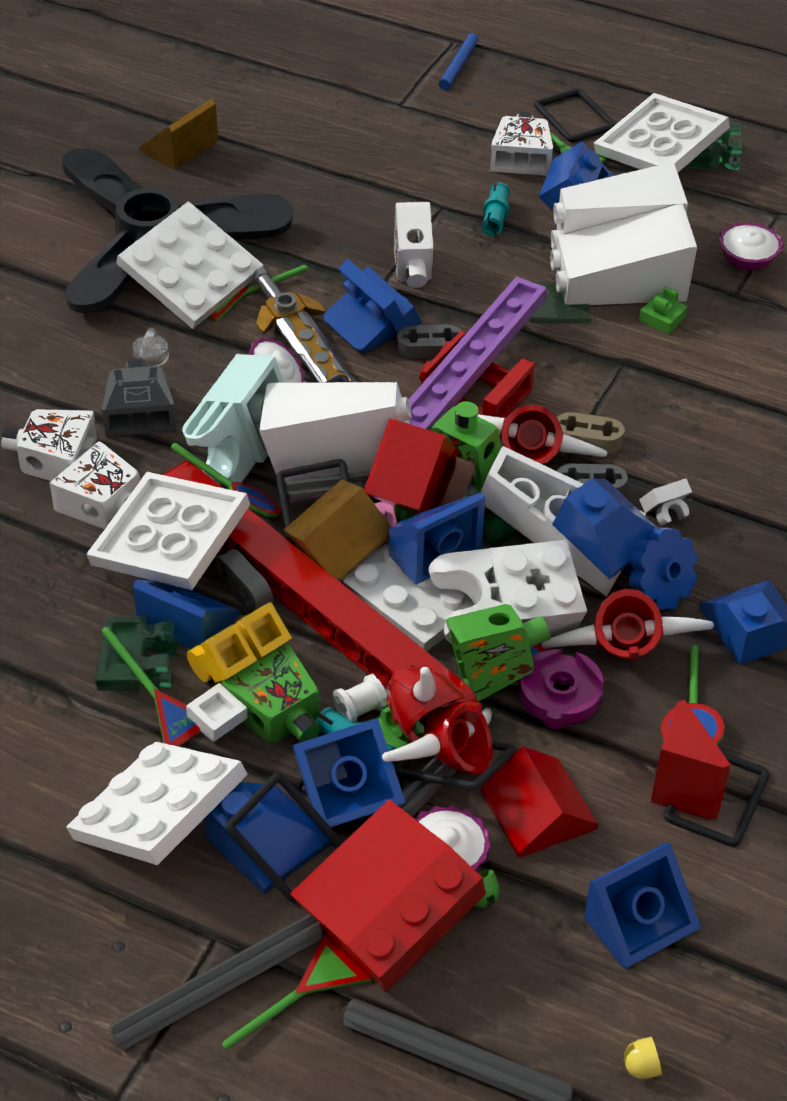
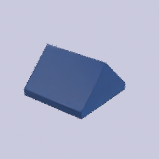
(193, 614)
(641, 906)

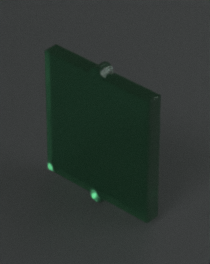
(556, 311)

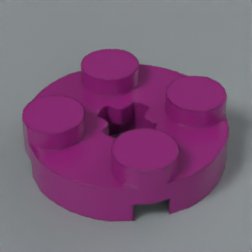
(556, 706)

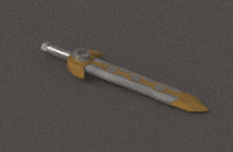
(293, 319)

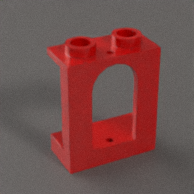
(510, 386)

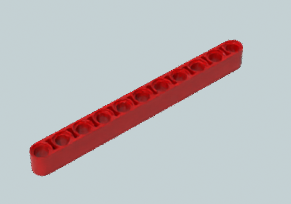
(323, 600)

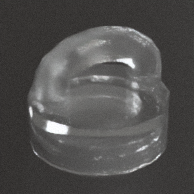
(151, 348)

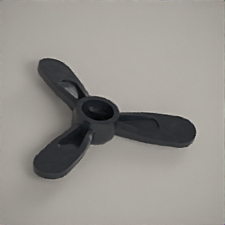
(143, 209)

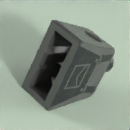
(137, 401)

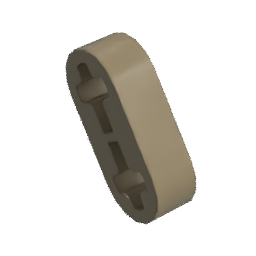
(592, 430)

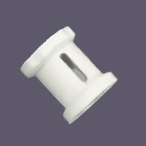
(360, 698)

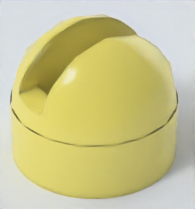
(642, 1059)

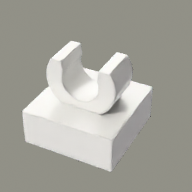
(667, 497)
(216, 712)

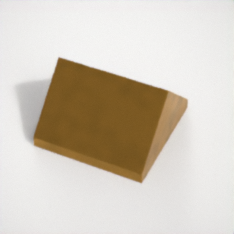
(184, 137)
(340, 529)

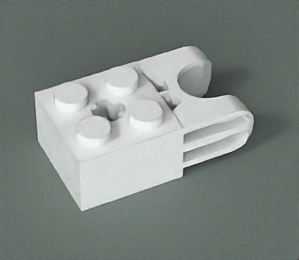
(529, 577)

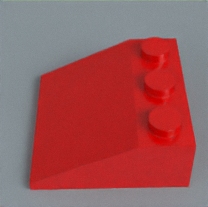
(390, 893)

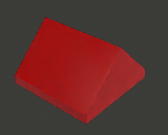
(409, 467)
(690, 767)
(536, 802)

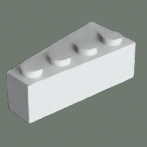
(529, 500)

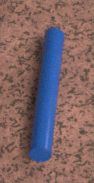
(458, 61)

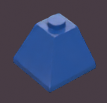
(602, 525)
(437, 532)
(749, 620)
(347, 773)
(273, 828)

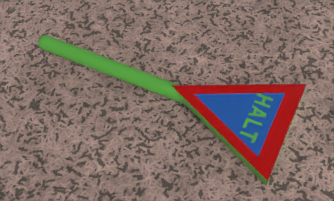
(172, 714)

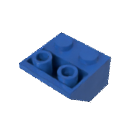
(569, 169)

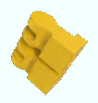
(238, 645)

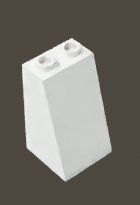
(616, 198)
(626, 259)
(328, 422)

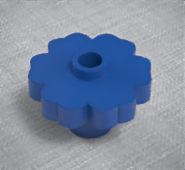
(663, 567)

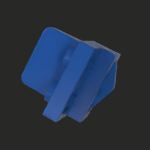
(369, 310)

